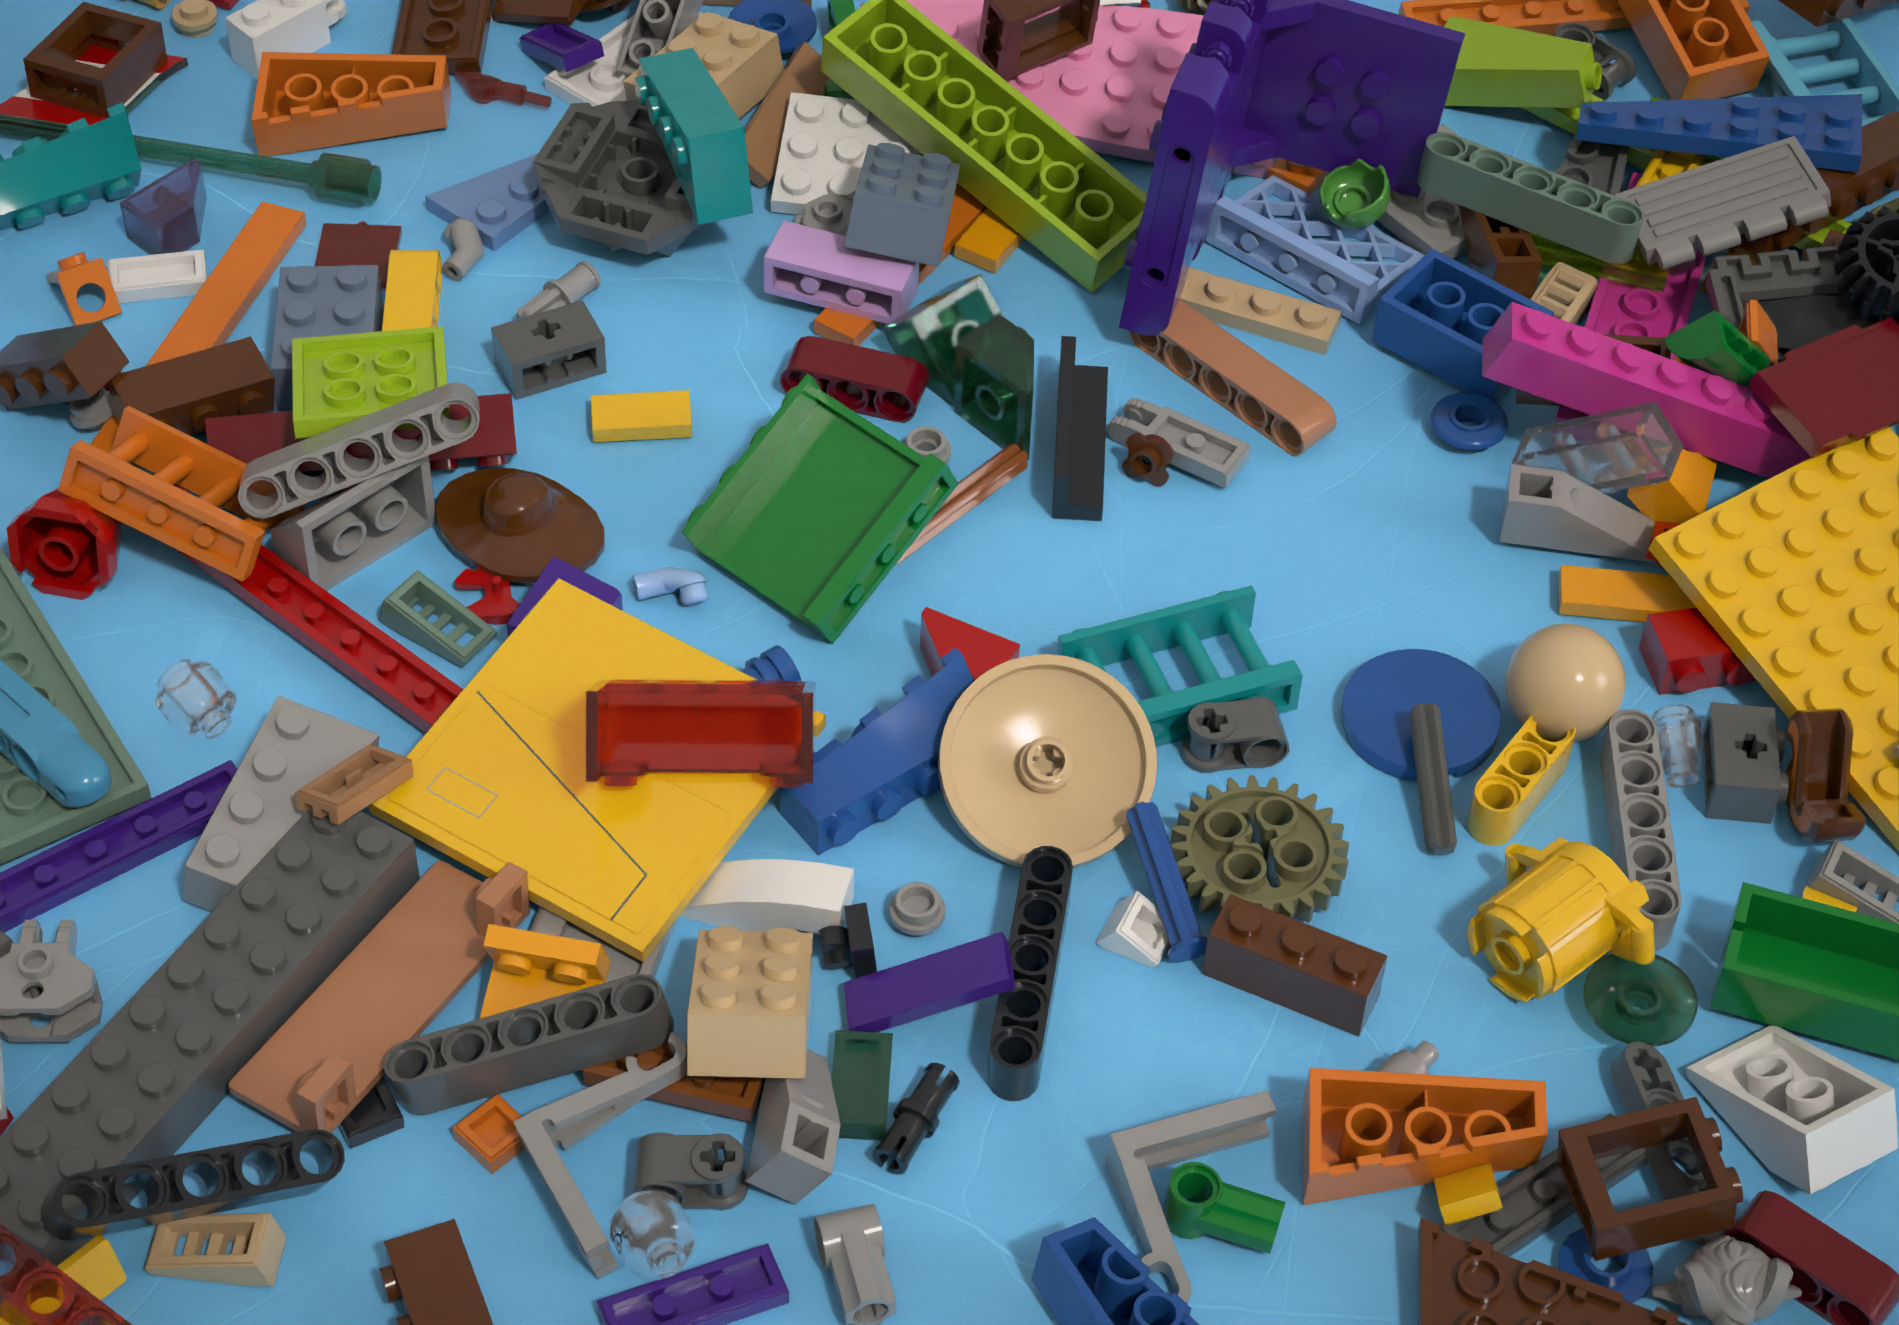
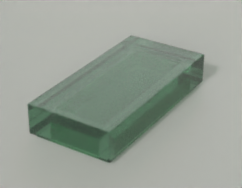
(862, 1083)

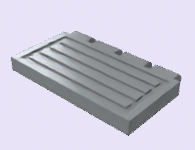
(1728, 198)

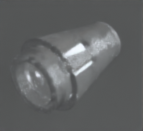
(1679, 744)

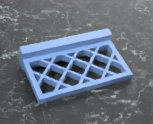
(1309, 266)

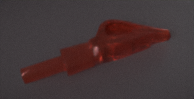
(487, 89)

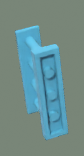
(1853, 60)

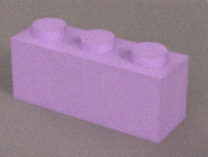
(822, 272)

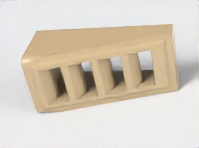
(1569, 288)
(253, 1259)

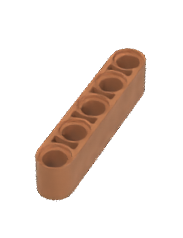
(1240, 380)

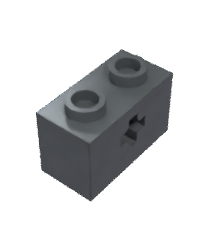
(549, 350)
(1742, 763)

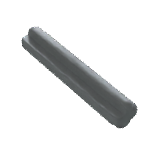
(1433, 779)

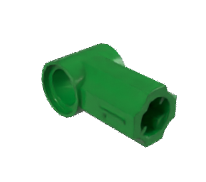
(1222, 1210)

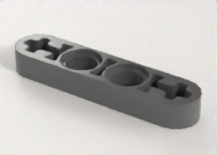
(1647, 1082)

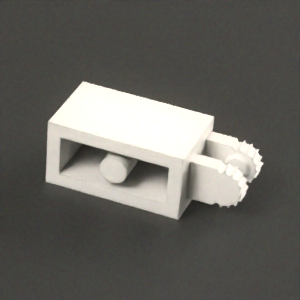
(280, 27)

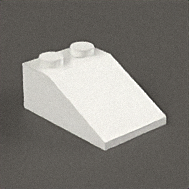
(1799, 1107)

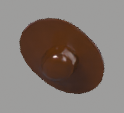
(516, 522)

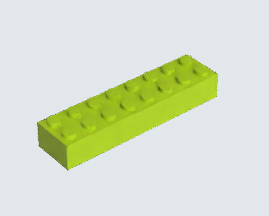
(1006, 145)

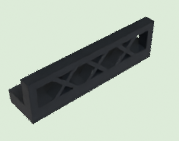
(1079, 438)

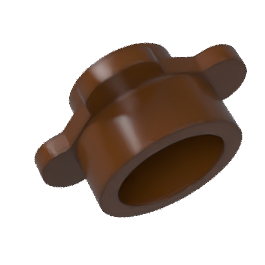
(1155, 449)

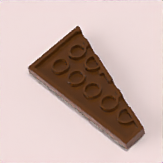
(1477, 1286)

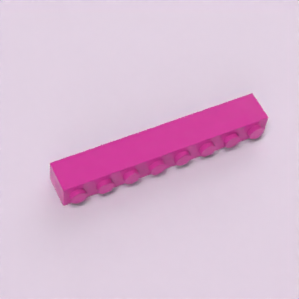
(1606, 375)

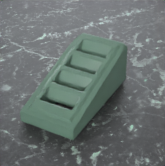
(421, 591)

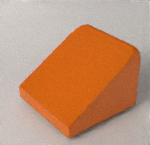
(1760, 330)

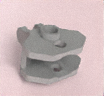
(47, 985)

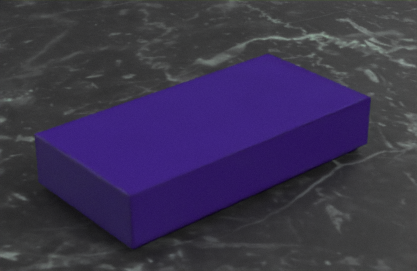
(561, 46)

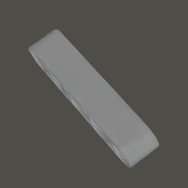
(344, 469)
(1640, 816)

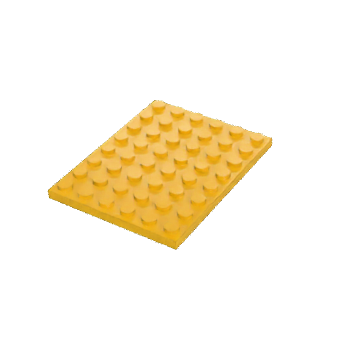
(1809, 597)

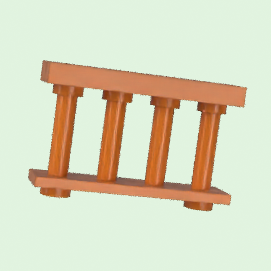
(159, 507)

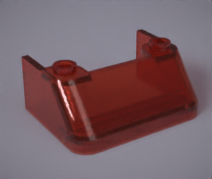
(701, 728)

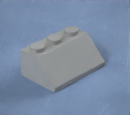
(358, 524)

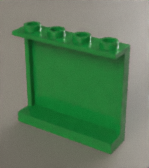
(818, 509)

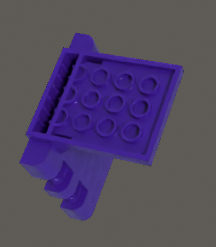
(1284, 84)

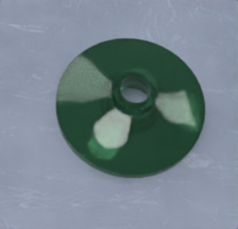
(1656, 988)

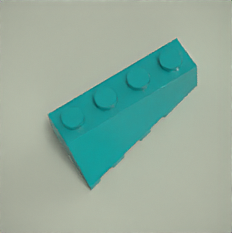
(69, 171)

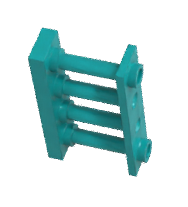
(1186, 627)

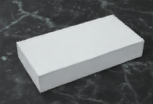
(157, 276)

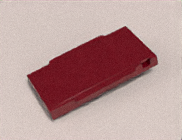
(1835, 387)

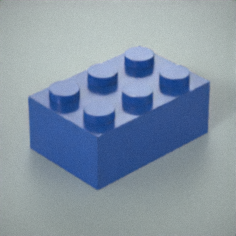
(1440, 320)

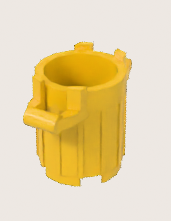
(1559, 918)

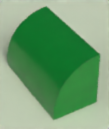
(1718, 349)

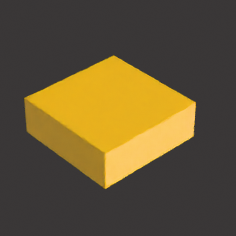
(1468, 1193)

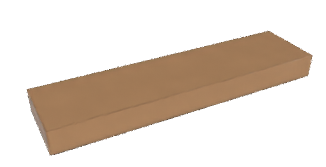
(766, 127)

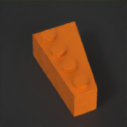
(346, 99)
(1407, 1129)

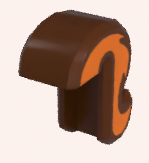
(1821, 776)

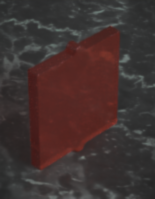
(358, 246)

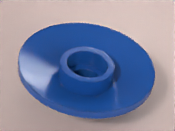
(790, 19)

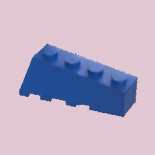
(881, 765)

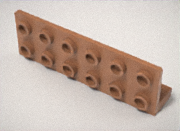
(380, 997)

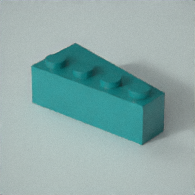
(698, 134)

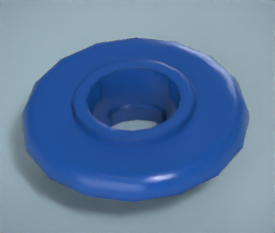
(1469, 408)
(1631, 1280)

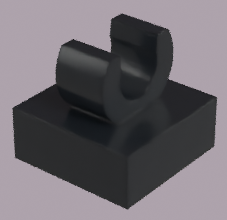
(850, 944)

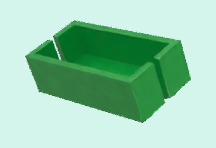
(1812, 970)

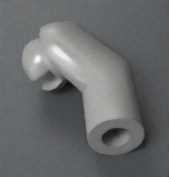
(468, 248)

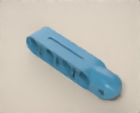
(48, 744)

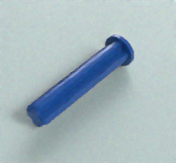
(1166, 883)

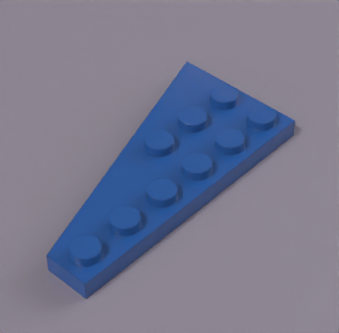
(1823, 125)

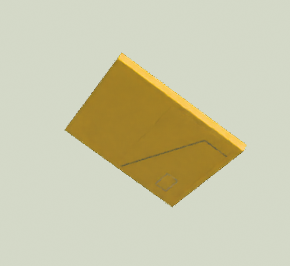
(509, 778)

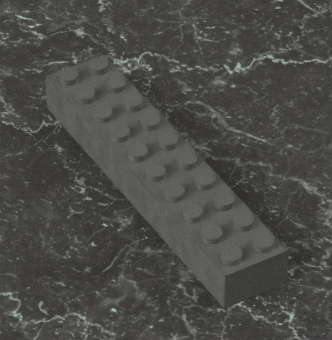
(203, 1016)

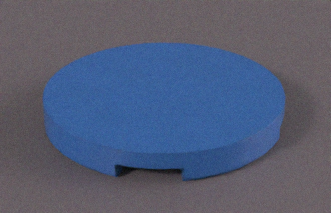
(1387, 688)

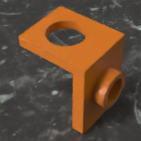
(74, 273)

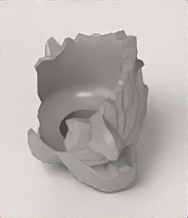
(1729, 1283)

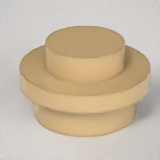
(195, 17)

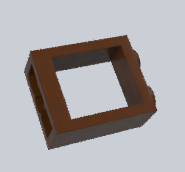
(1017, 47)
(55, 72)
(1657, 1223)

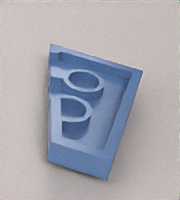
(496, 202)

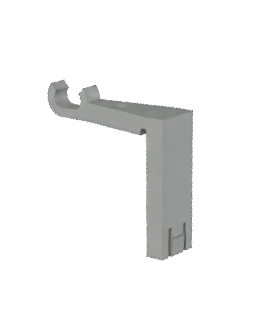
(575, 1118)
(1169, 1142)

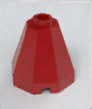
(65, 545)

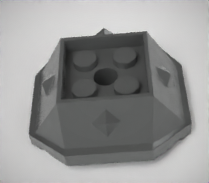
(613, 180)

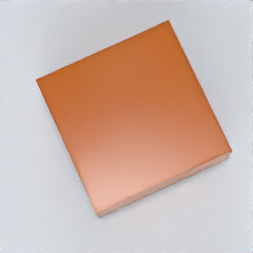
(490, 1134)

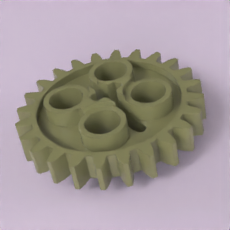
(1296, 841)

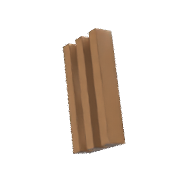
(354, 784)

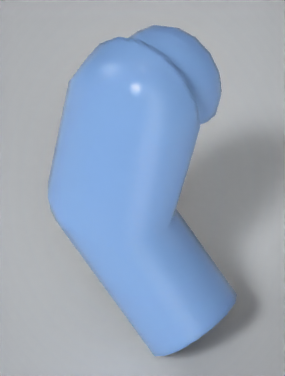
(671, 580)

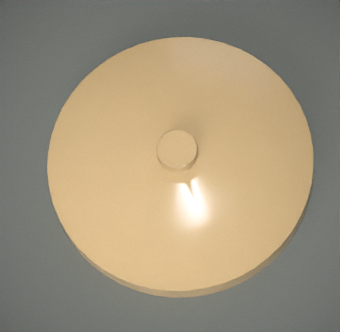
(1046, 759)

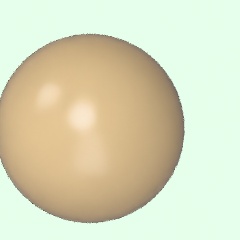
(1565, 681)

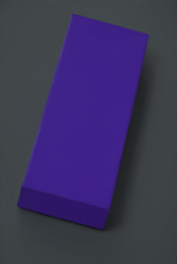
(930, 985)
(703, 1295)

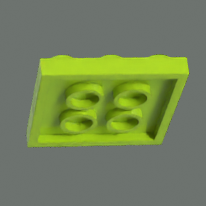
(362, 373)

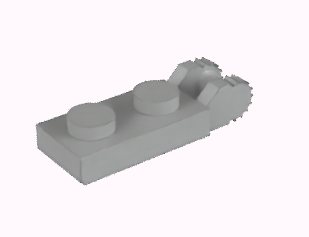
(1195, 445)

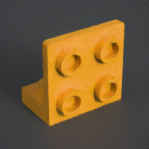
(538, 967)

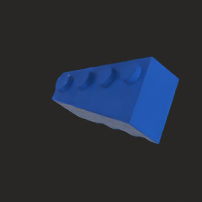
(1098, 1281)

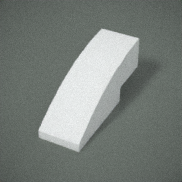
(774, 895)

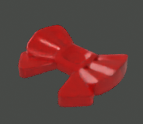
(497, 604)

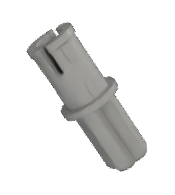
(563, 291)

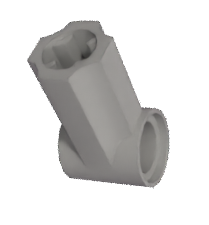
(854, 1250)

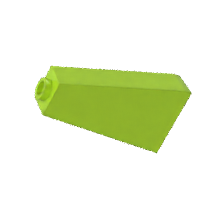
(1520, 68)

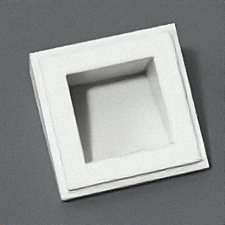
(1135, 931)

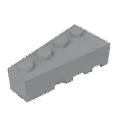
(260, 800)

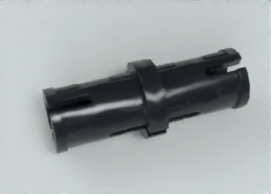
(915, 1118)

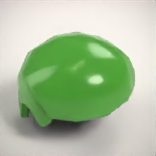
(1355, 195)

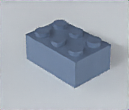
(902, 204)
(321, 303)

